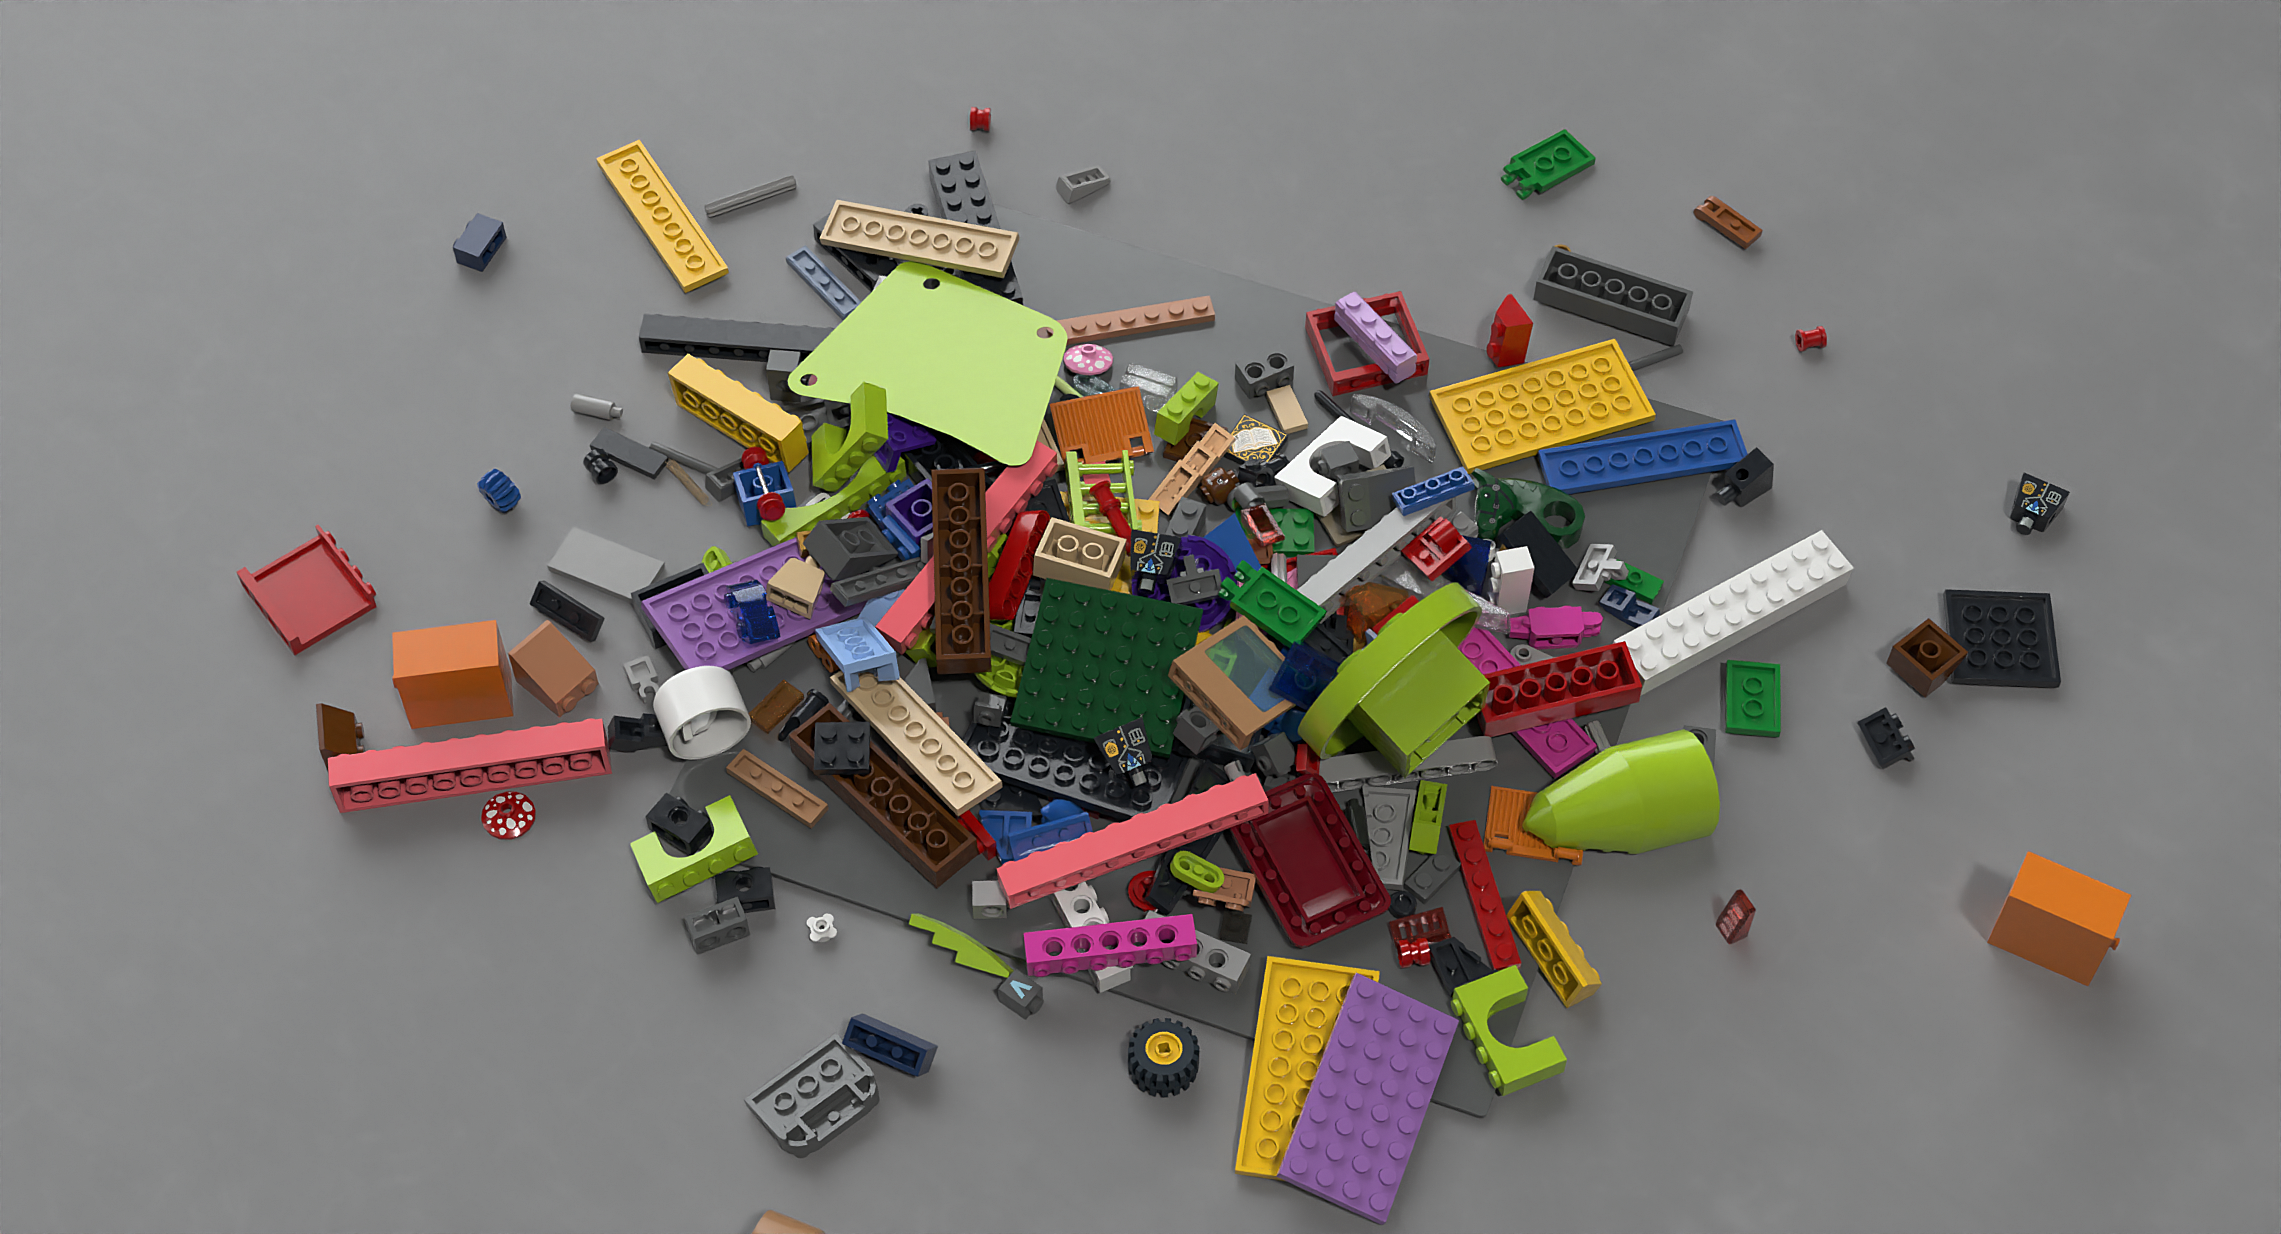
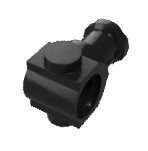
(1262, 472)

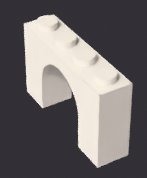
(1317, 492)

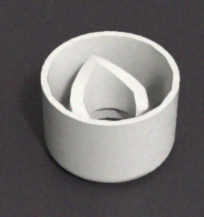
(701, 712)

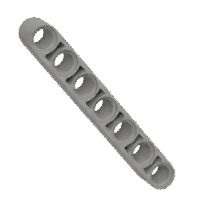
(1373, 769)

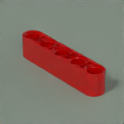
(1016, 564)

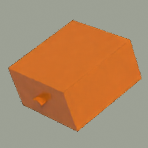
(452, 674)
(2059, 919)

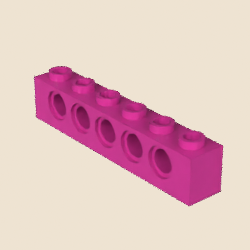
(1119, 934)

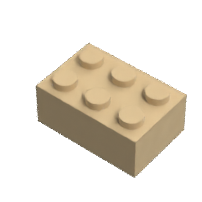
(1079, 555)

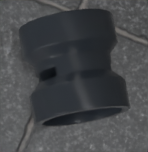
(600, 466)

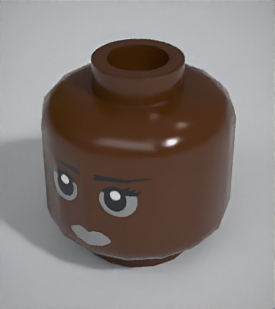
(1218, 485)

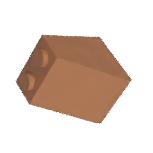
(552, 669)

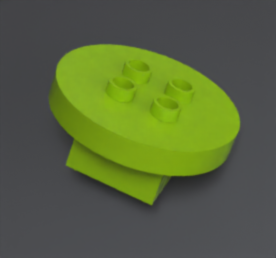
(1405, 686)

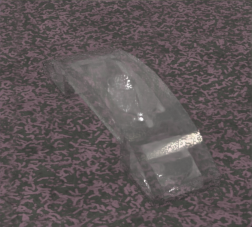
(1372, 408)

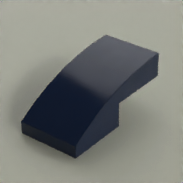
(1625, 607)

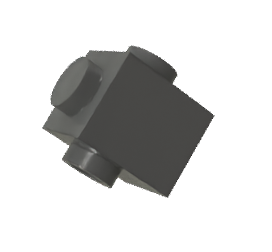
(1274, 754)

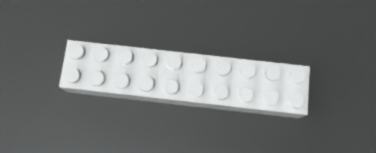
(1736, 609)

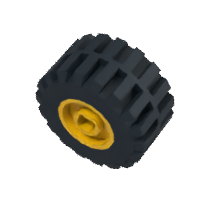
(1163, 1057)

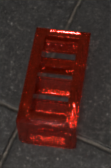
(1260, 520)
(1428, 917)
(1736, 918)

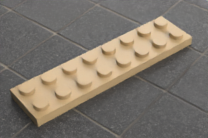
(920, 238)
(922, 740)

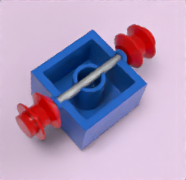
(762, 487)

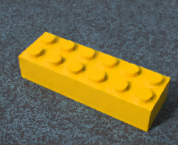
(738, 411)

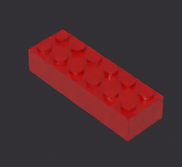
(1559, 689)

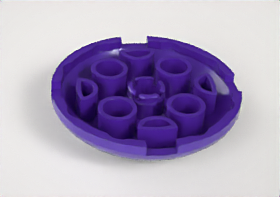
(1215, 558)

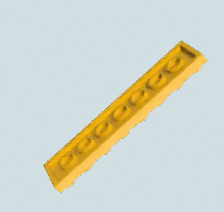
(662, 216)

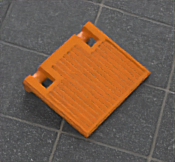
(1102, 425)
(1505, 819)

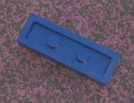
(1048, 835)

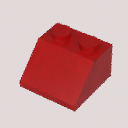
(1509, 334)

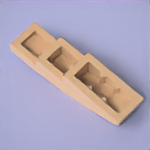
(1196, 464)

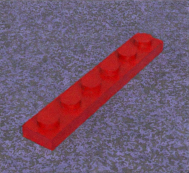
(1484, 895)

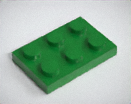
(1297, 528)
(1753, 698)

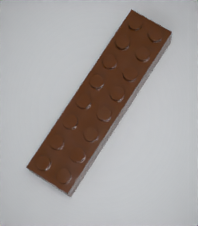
(961, 571)
(894, 807)

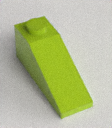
(1428, 817)

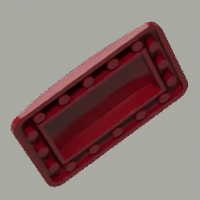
(1310, 863)

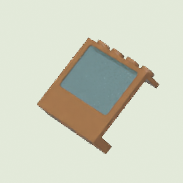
(1231, 680)

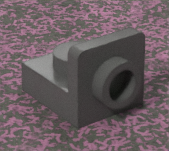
(989, 709)

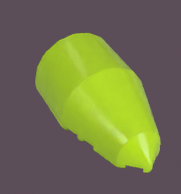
(1631, 798)

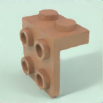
(1235, 891)

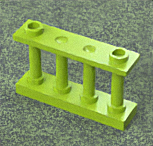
(1077, 489)

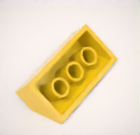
(1553, 948)

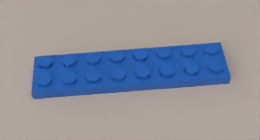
(1643, 457)

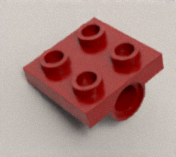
(1436, 548)

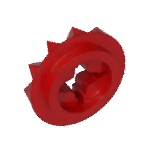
(1137, 890)

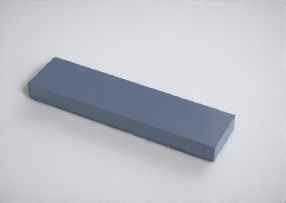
(823, 281)

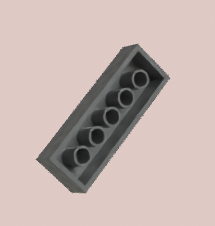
(1613, 295)

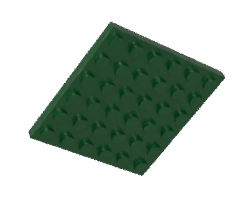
(1104, 663)

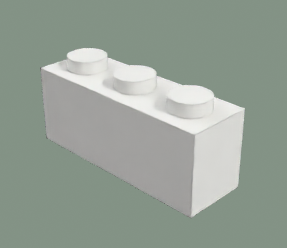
(1511, 580)

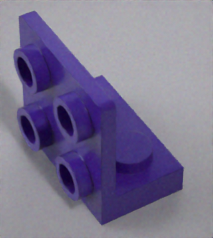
(902, 437)

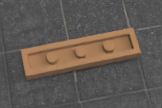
(777, 788)

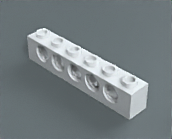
(1085, 898)

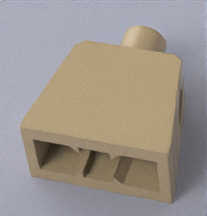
(797, 586)

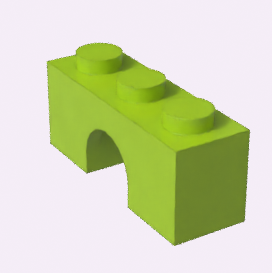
(1193, 398)

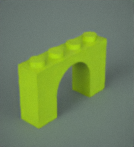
(840, 456)
(727, 848)
(1507, 1066)

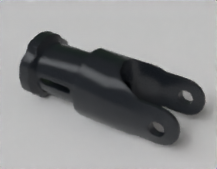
(812, 705)

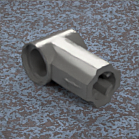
(1273, 496)

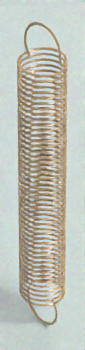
(695, 485)

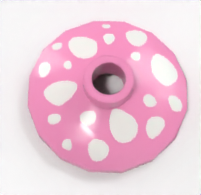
(1088, 359)

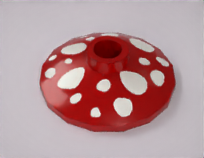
(511, 824)

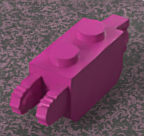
(1556, 627)

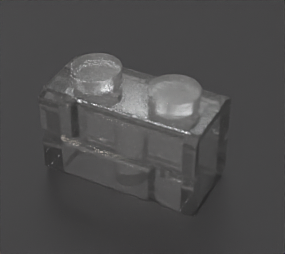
(1154, 386)

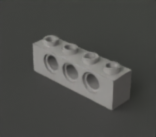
(1210, 951)

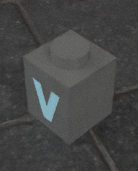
(1021, 994)

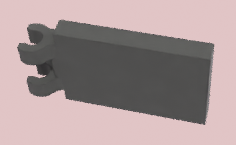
(816, 412)

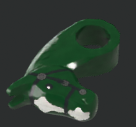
(1511, 498)

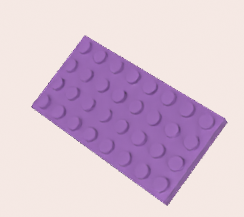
(705, 632)
(1368, 1099)

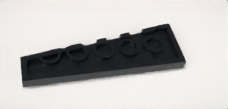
(1165, 887)

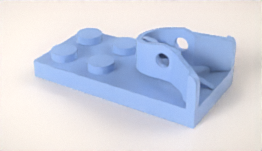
(859, 649)

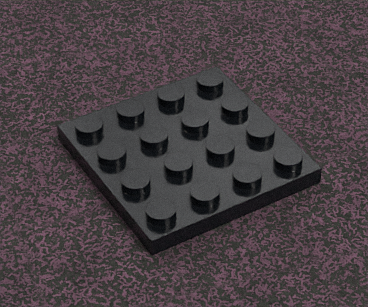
(2005, 636)

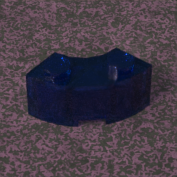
(754, 617)

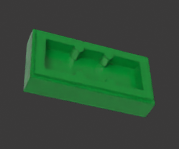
(1641, 583)

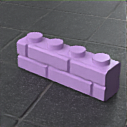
(1375, 337)

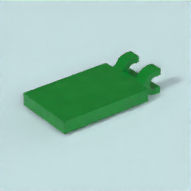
(1547, 163)
(1272, 604)

